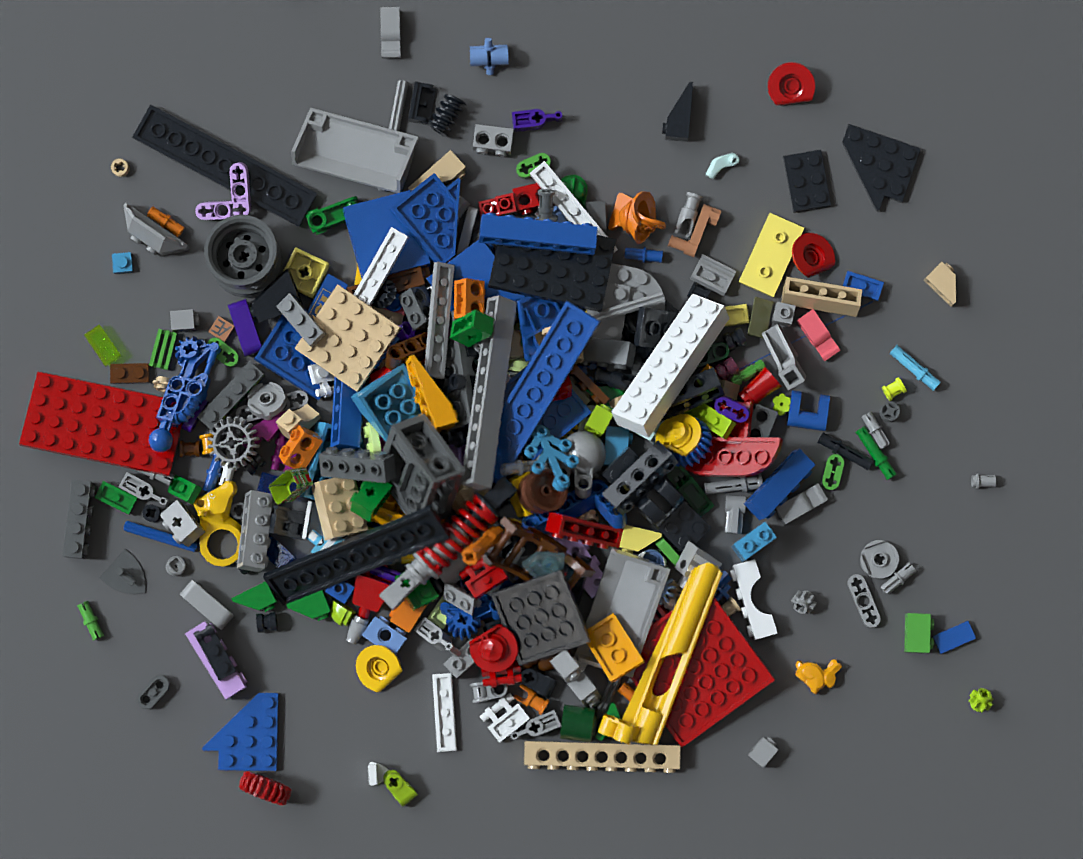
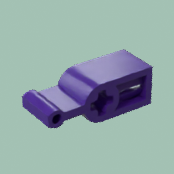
(525, 120)

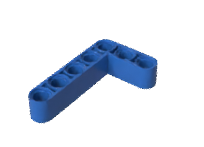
(576, 507)

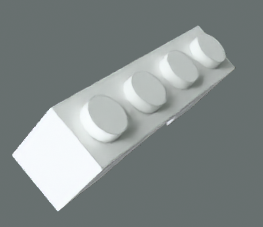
(746, 575)

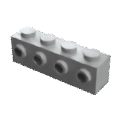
(255, 531)

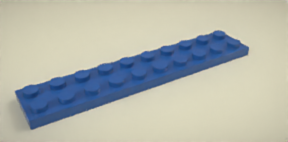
(542, 381)

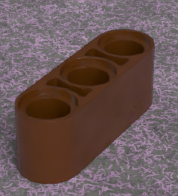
(400, 352)

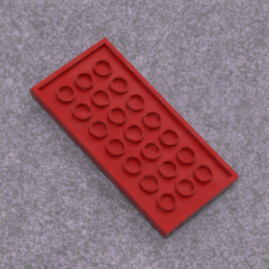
(96, 424)

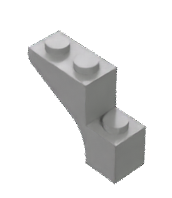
(784, 356)
(576, 679)

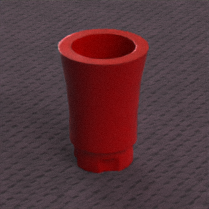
(760, 387)

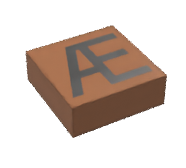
(221, 329)

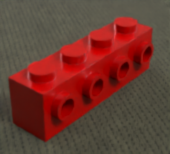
(582, 529)

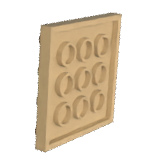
(353, 338)

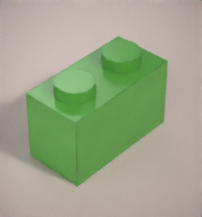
(918, 633)

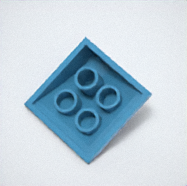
(388, 400)

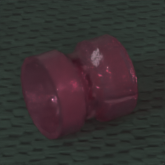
(729, 365)

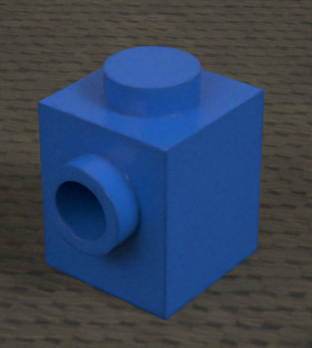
(341, 591)

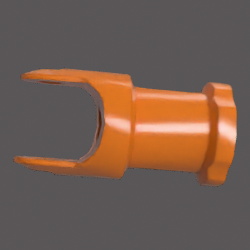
(533, 700)

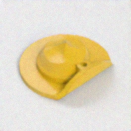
(680, 434)
(377, 667)

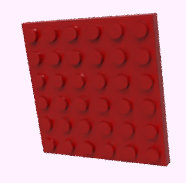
(717, 678)

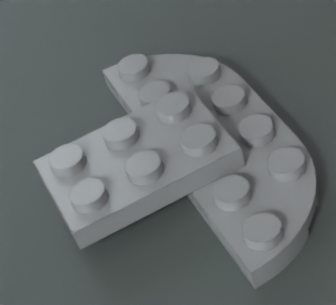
(624, 286)

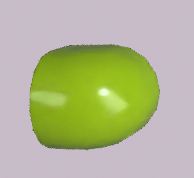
(341, 613)

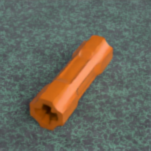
(476, 550)

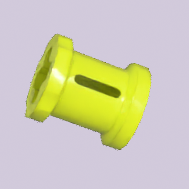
(894, 389)

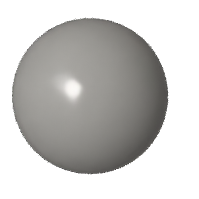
(589, 451)

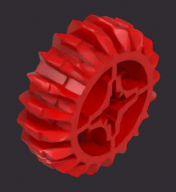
(265, 788)

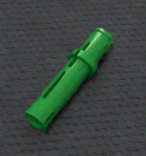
(876, 453)

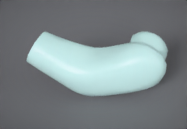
(721, 162)

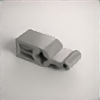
(390, 32)
(140, 485)
(801, 504)
(436, 637)
(543, 728)

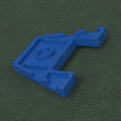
(533, 317)

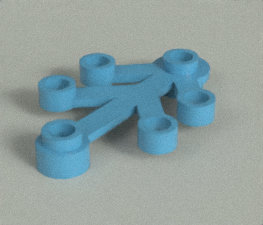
(542, 436)

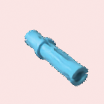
(917, 369)

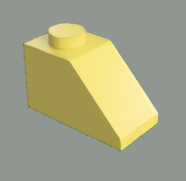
(636, 538)

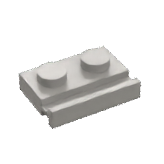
(713, 275)

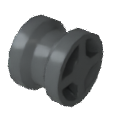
(892, 409)

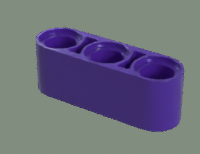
(245, 327)

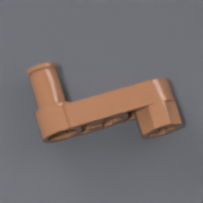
(708, 215)

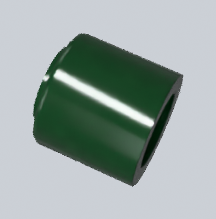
(578, 723)

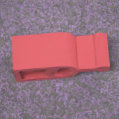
(818, 334)

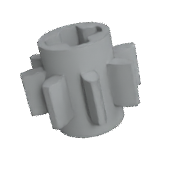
(804, 602)

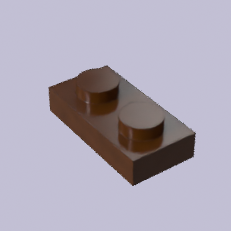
(129, 373)

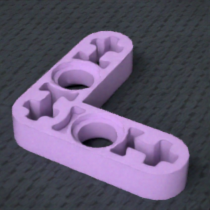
(237, 199)

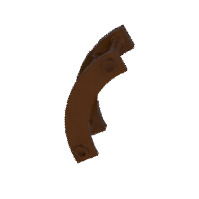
(545, 544)

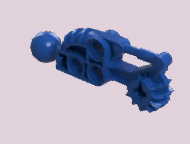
(190, 356)
(471, 622)

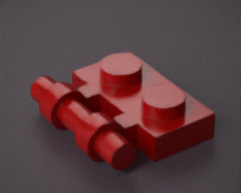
(485, 580)
(510, 679)

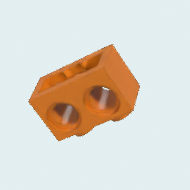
(468, 296)
(304, 450)

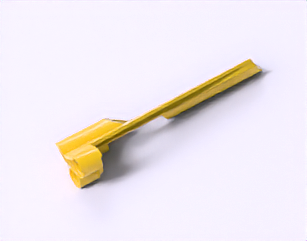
(648, 713)

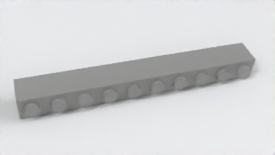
(489, 395)

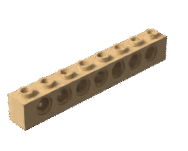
(671, 752)

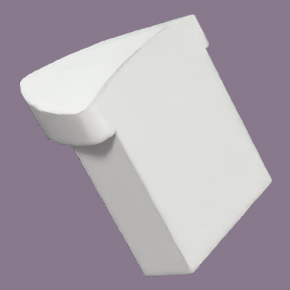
(376, 773)

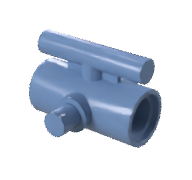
(489, 56)

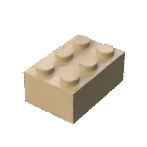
(334, 506)

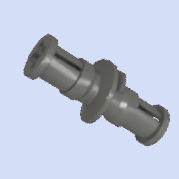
(546, 205)

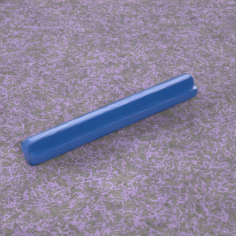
(156, 535)

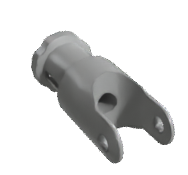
(689, 212)

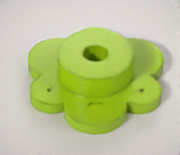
(781, 404)

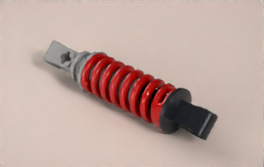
(434, 558)

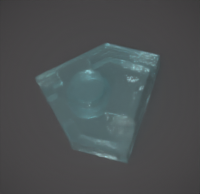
(543, 563)

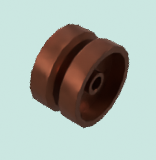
(538, 494)

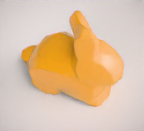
(815, 676)

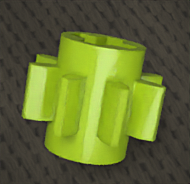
(981, 700)

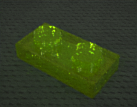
(102, 345)

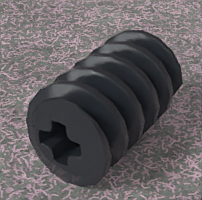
(446, 114)

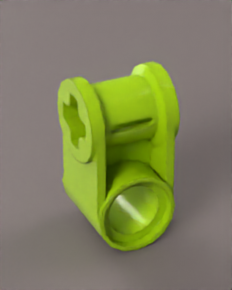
(401, 790)

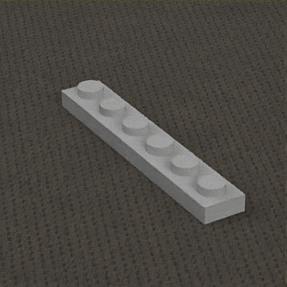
(439, 320)

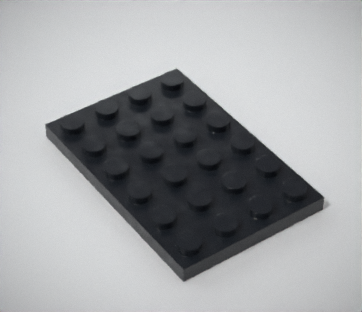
(555, 274)

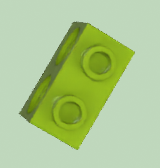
(598, 420)

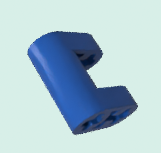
(806, 419)

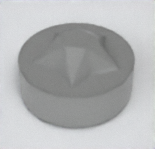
(175, 566)

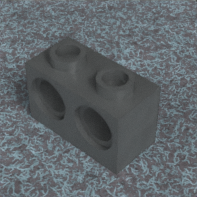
(416, 307)
(763, 428)

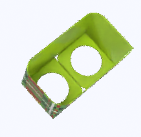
(282, 492)

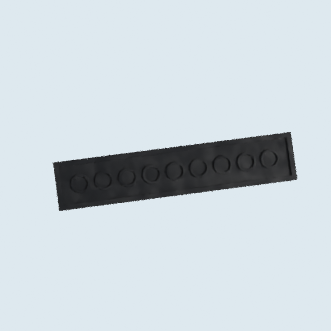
(213, 160)
(357, 555)

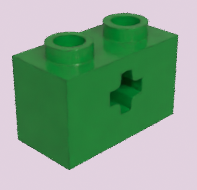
(472, 328)
(370, 499)

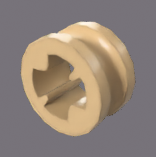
(121, 173)

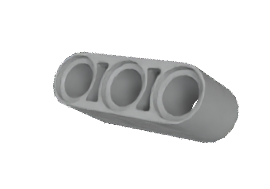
(206, 604)

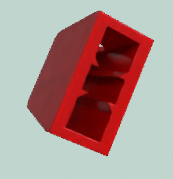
(367, 593)

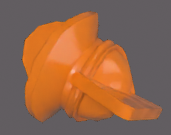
(635, 216)

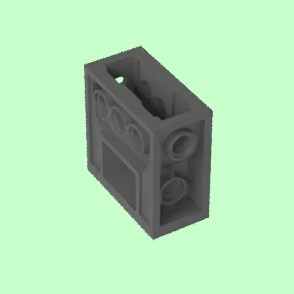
(430, 471)

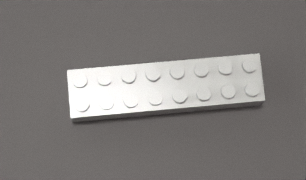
(670, 365)

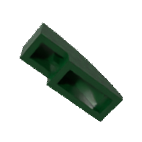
(690, 490)

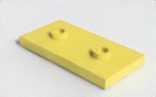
(770, 255)

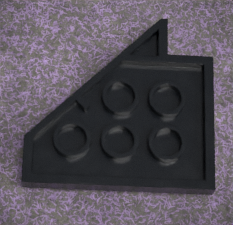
(880, 163)

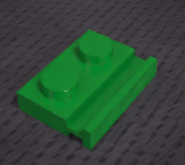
(421, 595)

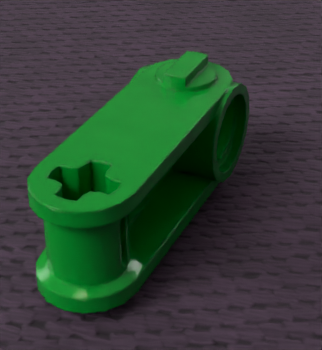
(330, 215)

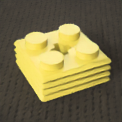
(316, 268)

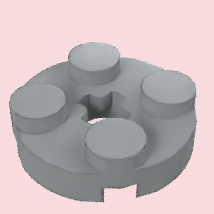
(271, 408)
(888, 565)

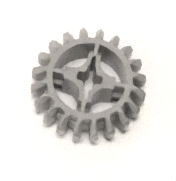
(234, 449)

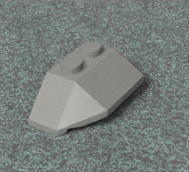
(151, 234)

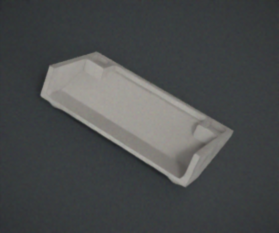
(354, 150)
(630, 591)

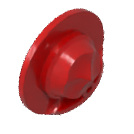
(791, 84)
(812, 254)
(494, 649)

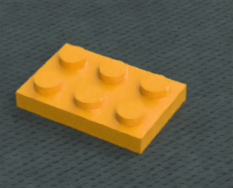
(613, 648)

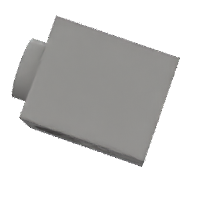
(783, 314)
(184, 320)
(763, 751)

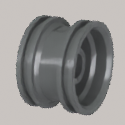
(233, 230)

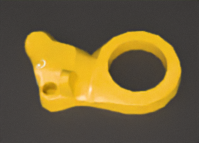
(215, 515)

